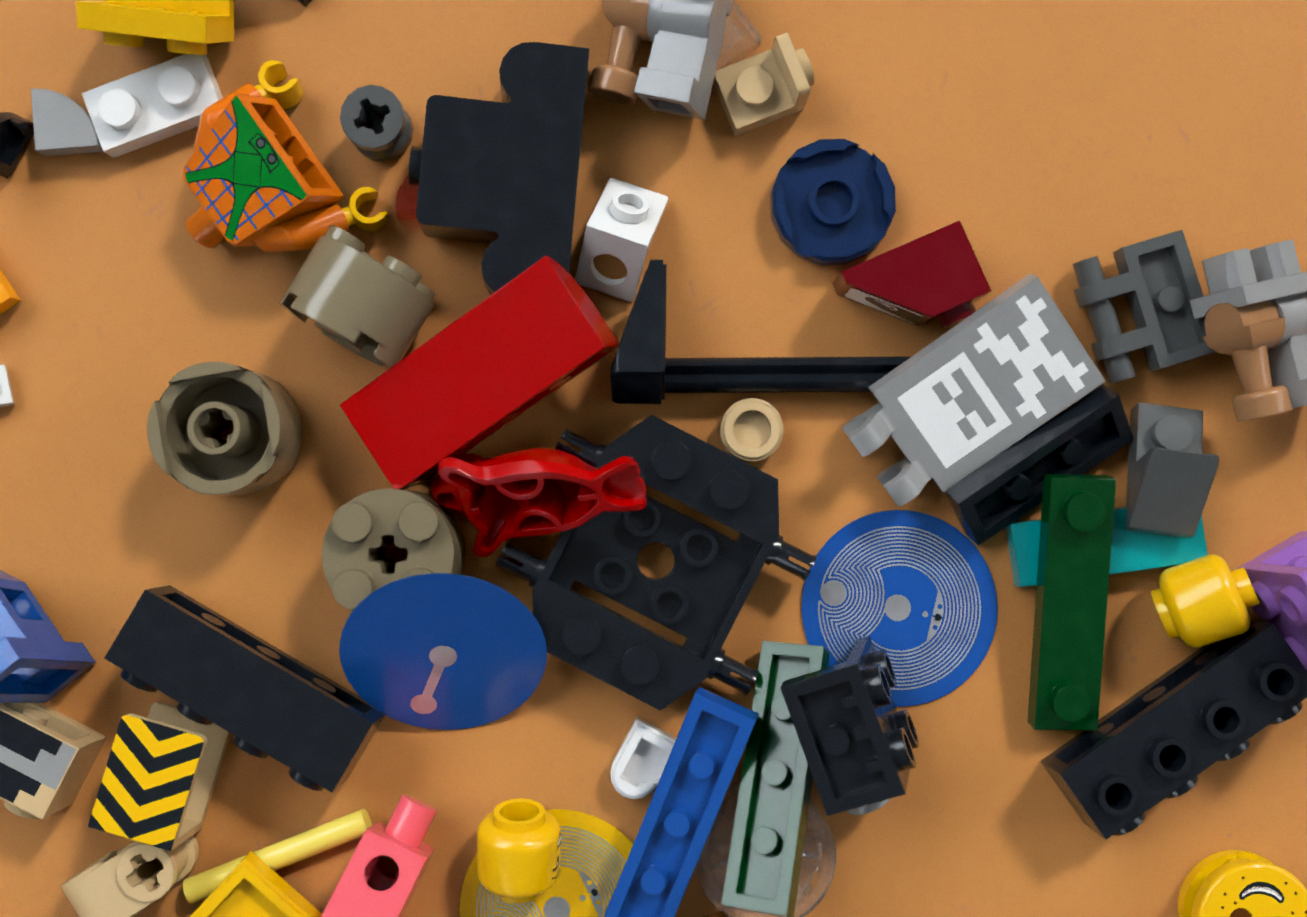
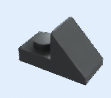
(1167, 471)

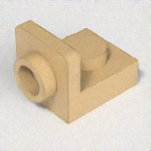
(765, 86)

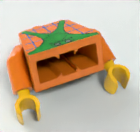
(260, 175)

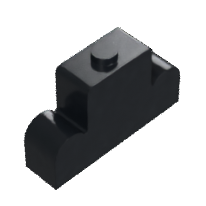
(507, 166)

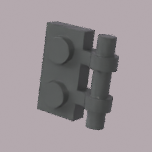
(1158, 287)

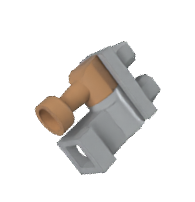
(681, 60)
(1261, 321)

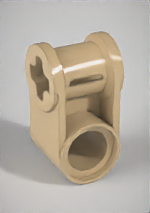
(129, 879)

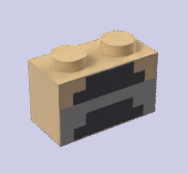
(43, 758)

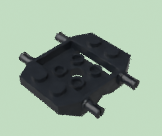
(698, 594)

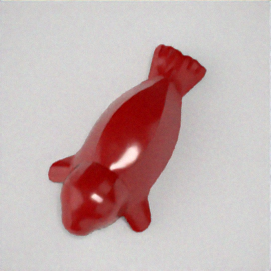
(533, 492)

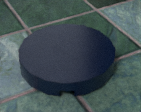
(832, 202)

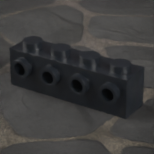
(244, 687)
(1179, 728)

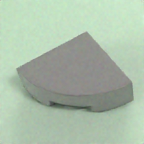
(61, 125)

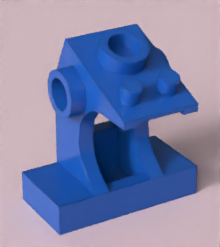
(32, 652)

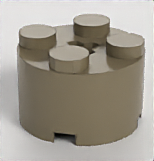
(359, 300)
(201, 402)
(363, 527)

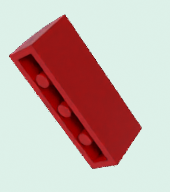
(479, 373)

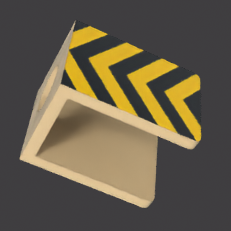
(159, 777)

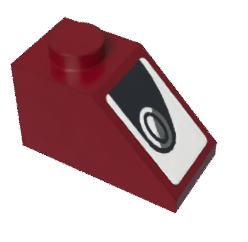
(920, 279)

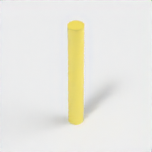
(284, 852)

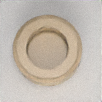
(751, 429)

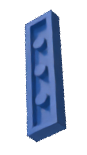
(683, 807)

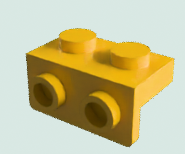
(183, 23)

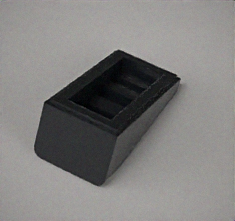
(640, 358)

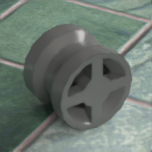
(387, 135)

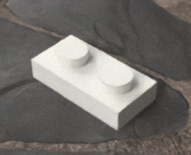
(152, 103)

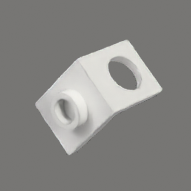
(621, 228)

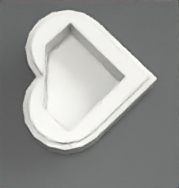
(641, 759)

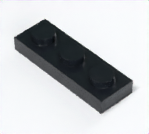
(1063, 445)

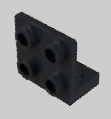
(853, 730)

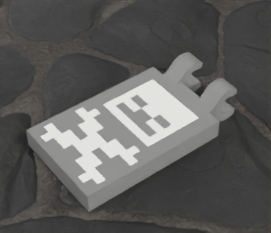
(975, 391)

